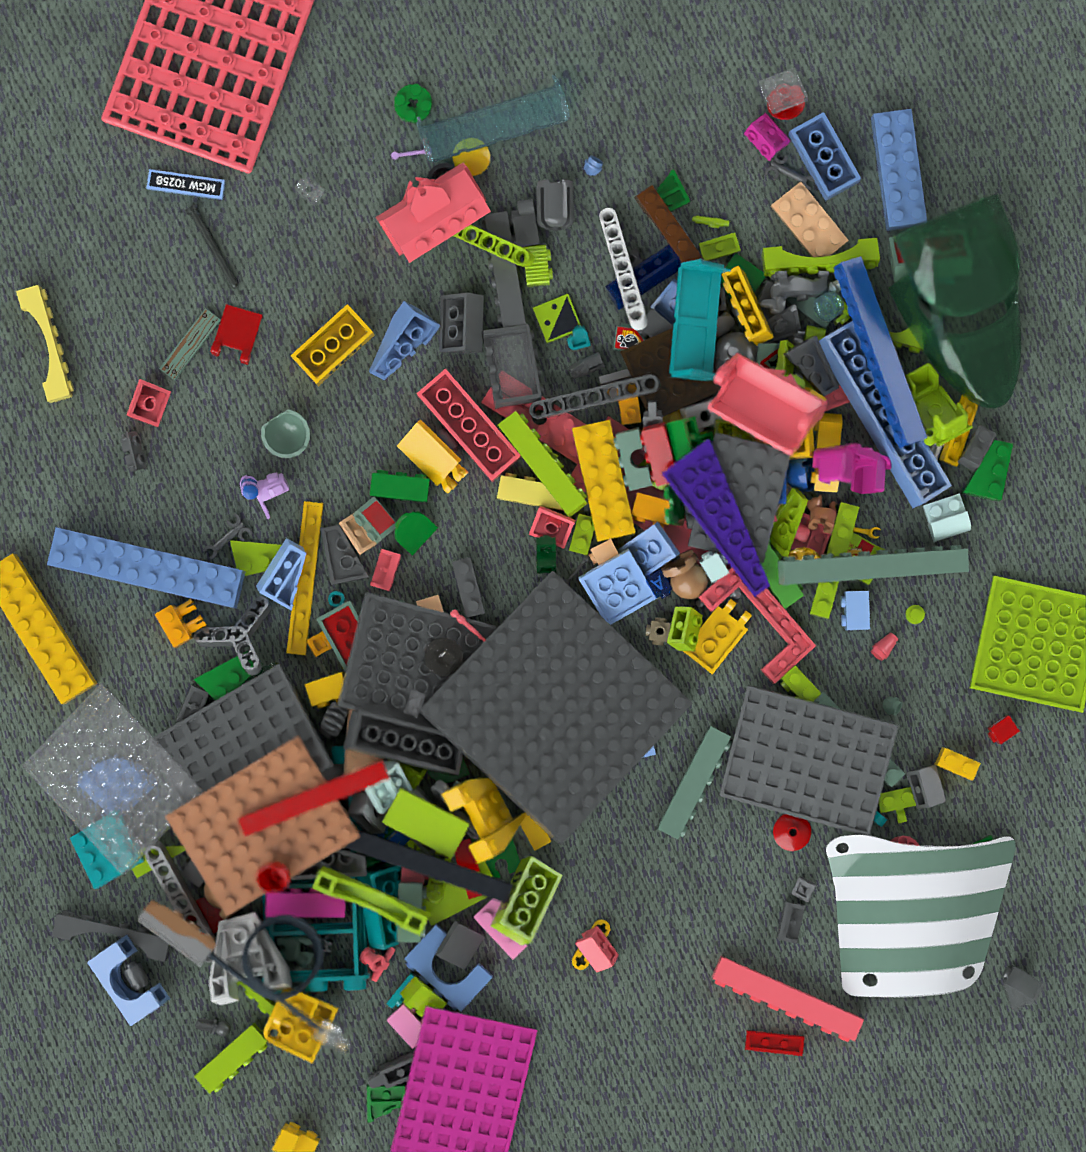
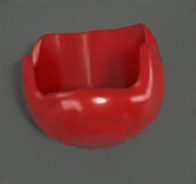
(273, 877)

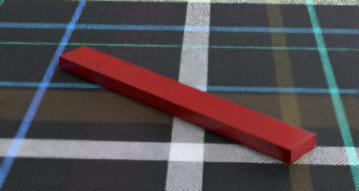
(313, 798)

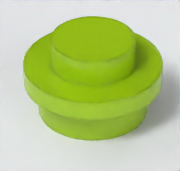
(915, 614)

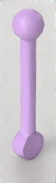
(395, 155)

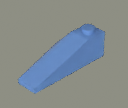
(405, 333)

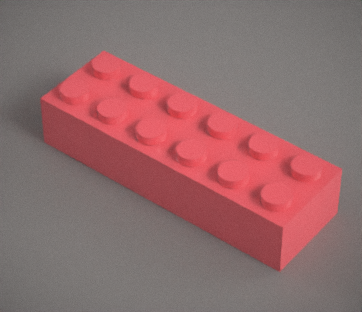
(468, 425)

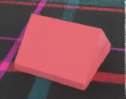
(148, 403)
(552, 524)

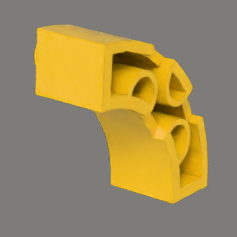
(827, 435)

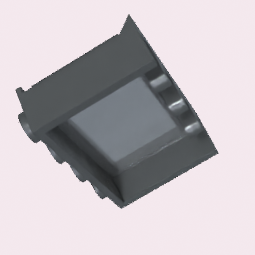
(512, 365)

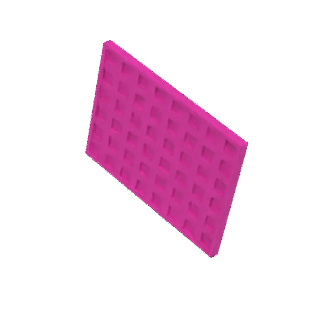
(463, 1084)

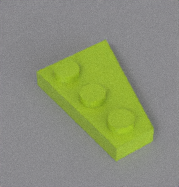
(788, 521)
(252, 556)

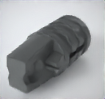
(586, 366)

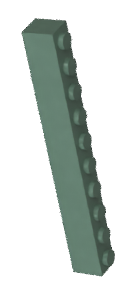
(873, 566)

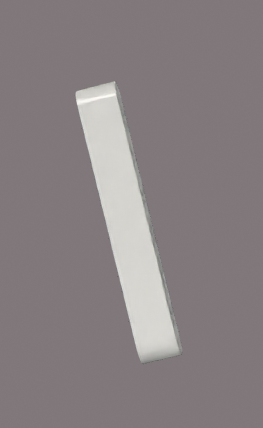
(623, 276)

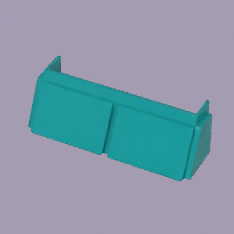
(696, 320)

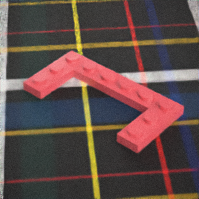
(798, 642)

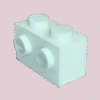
(714, 565)

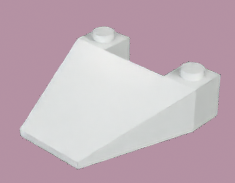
(263, 958)

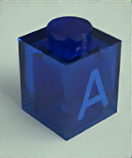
(659, 584)

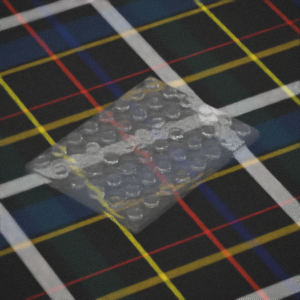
(111, 778)

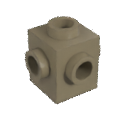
(651, 631)

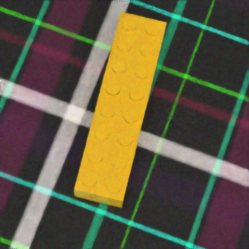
(42, 632)

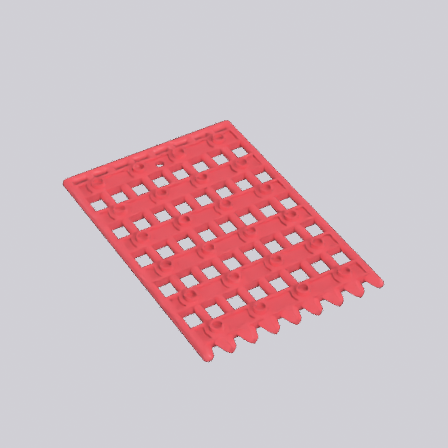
(196, 89)

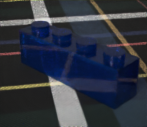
(647, 274)

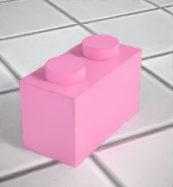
(406, 1024)

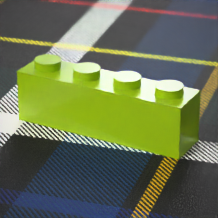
(231, 1058)

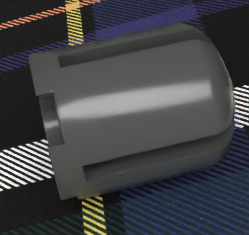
(555, 204)

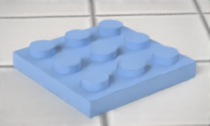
(617, 587)

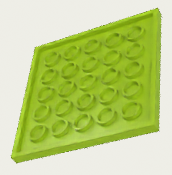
(1033, 645)

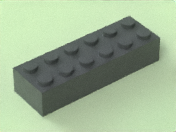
(402, 743)

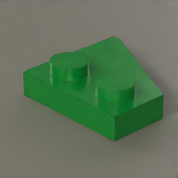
(673, 192)
(382, 1100)

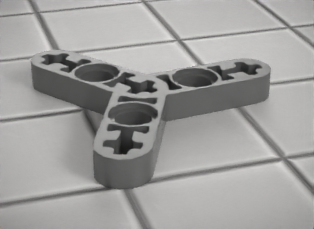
(243, 640)

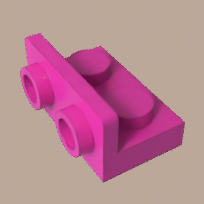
(766, 136)

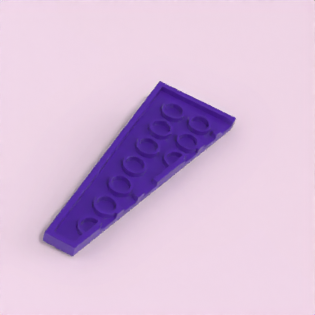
(707, 495)

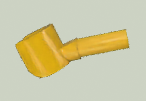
(867, 531)

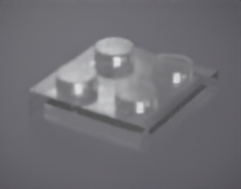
(783, 90)

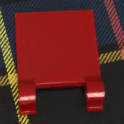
(238, 331)

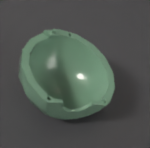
(286, 434)

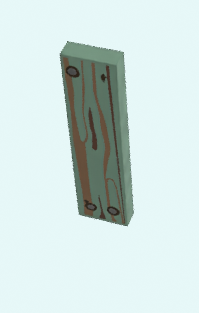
(190, 344)

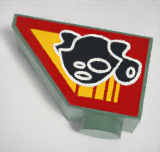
(626, 337)

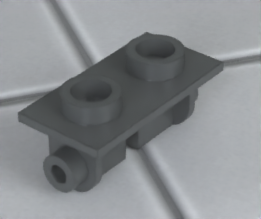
(136, 459)

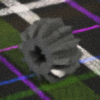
(334, 720)

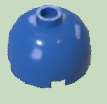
(800, 474)

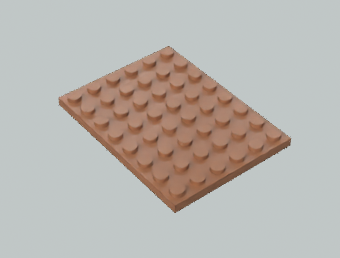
(231, 861)

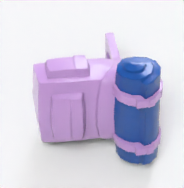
(264, 489)

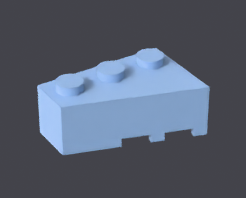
(283, 574)

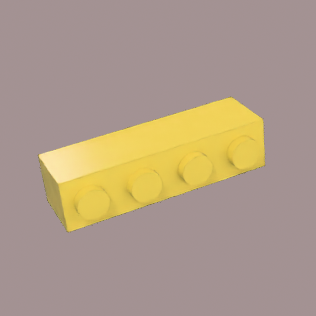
(525, 492)

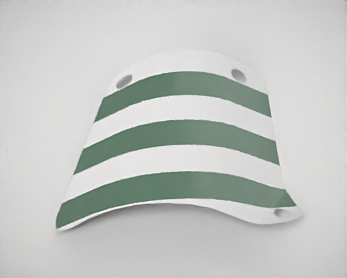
(916, 912)

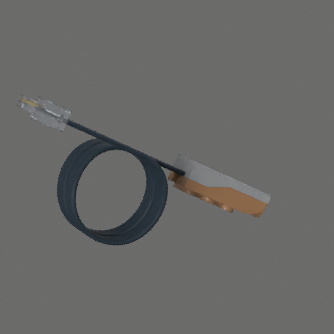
(198, 947)

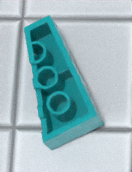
(381, 930)

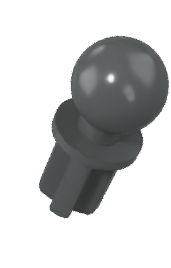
(222, 1028)

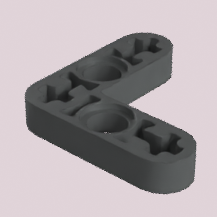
(437, 790)

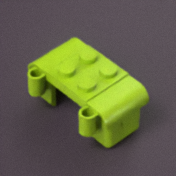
(935, 407)

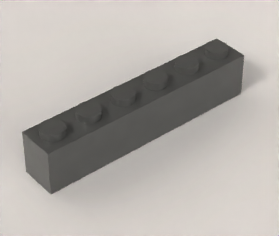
(505, 273)

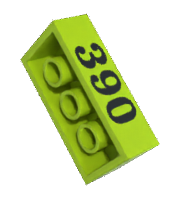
(528, 901)

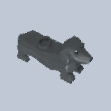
(794, 287)

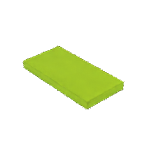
(426, 822)
(453, 900)

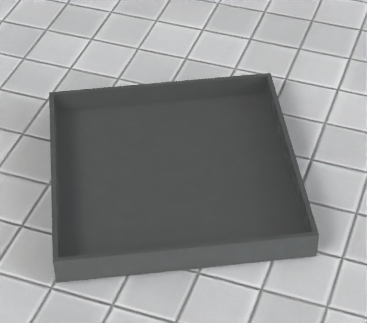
(555, 707)

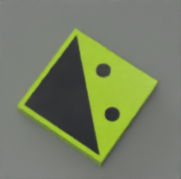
(556, 318)

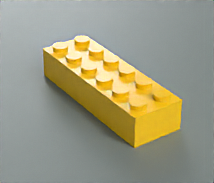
(603, 481)

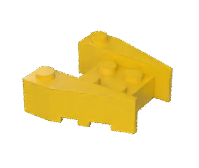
(487, 815)

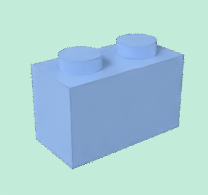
(856, 610)

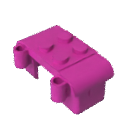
(852, 464)

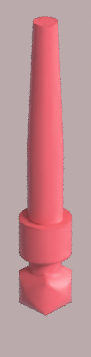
(461, 619)

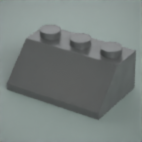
(461, 323)

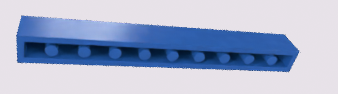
(880, 352)

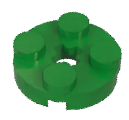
(403, 99)

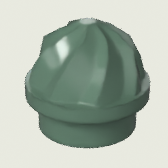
(892, 705)

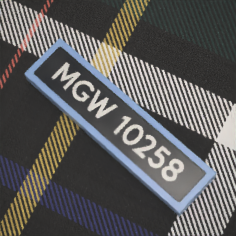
(185, 184)

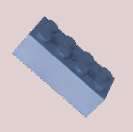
(829, 145)

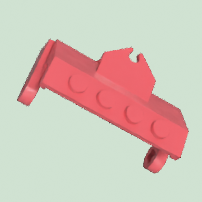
(433, 212)
(766, 403)

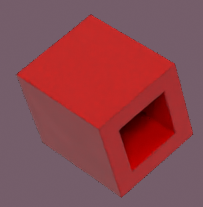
(1002, 730)

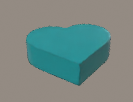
(579, 338)

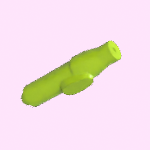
(711, 222)

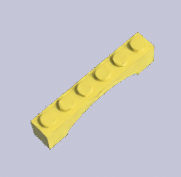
(57, 384)

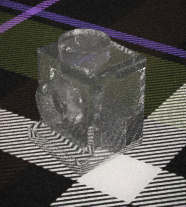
(313, 197)

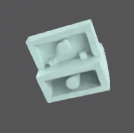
(947, 517)
(384, 793)

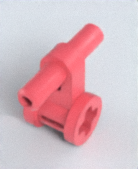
(376, 962)

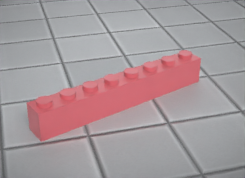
(787, 998)

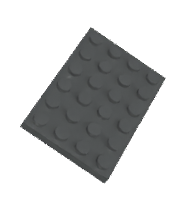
(756, 482)

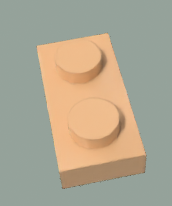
(356, 534)

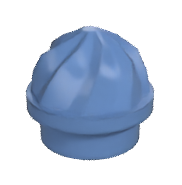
(593, 165)

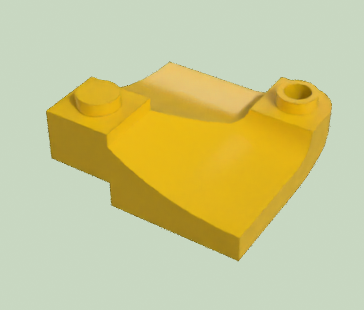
(294, 1033)

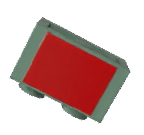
(375, 520)

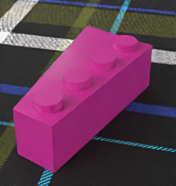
(303, 904)

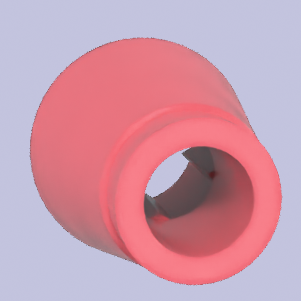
(884, 647)

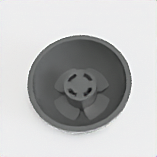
(729, 345)

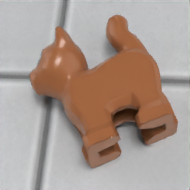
(821, 515)

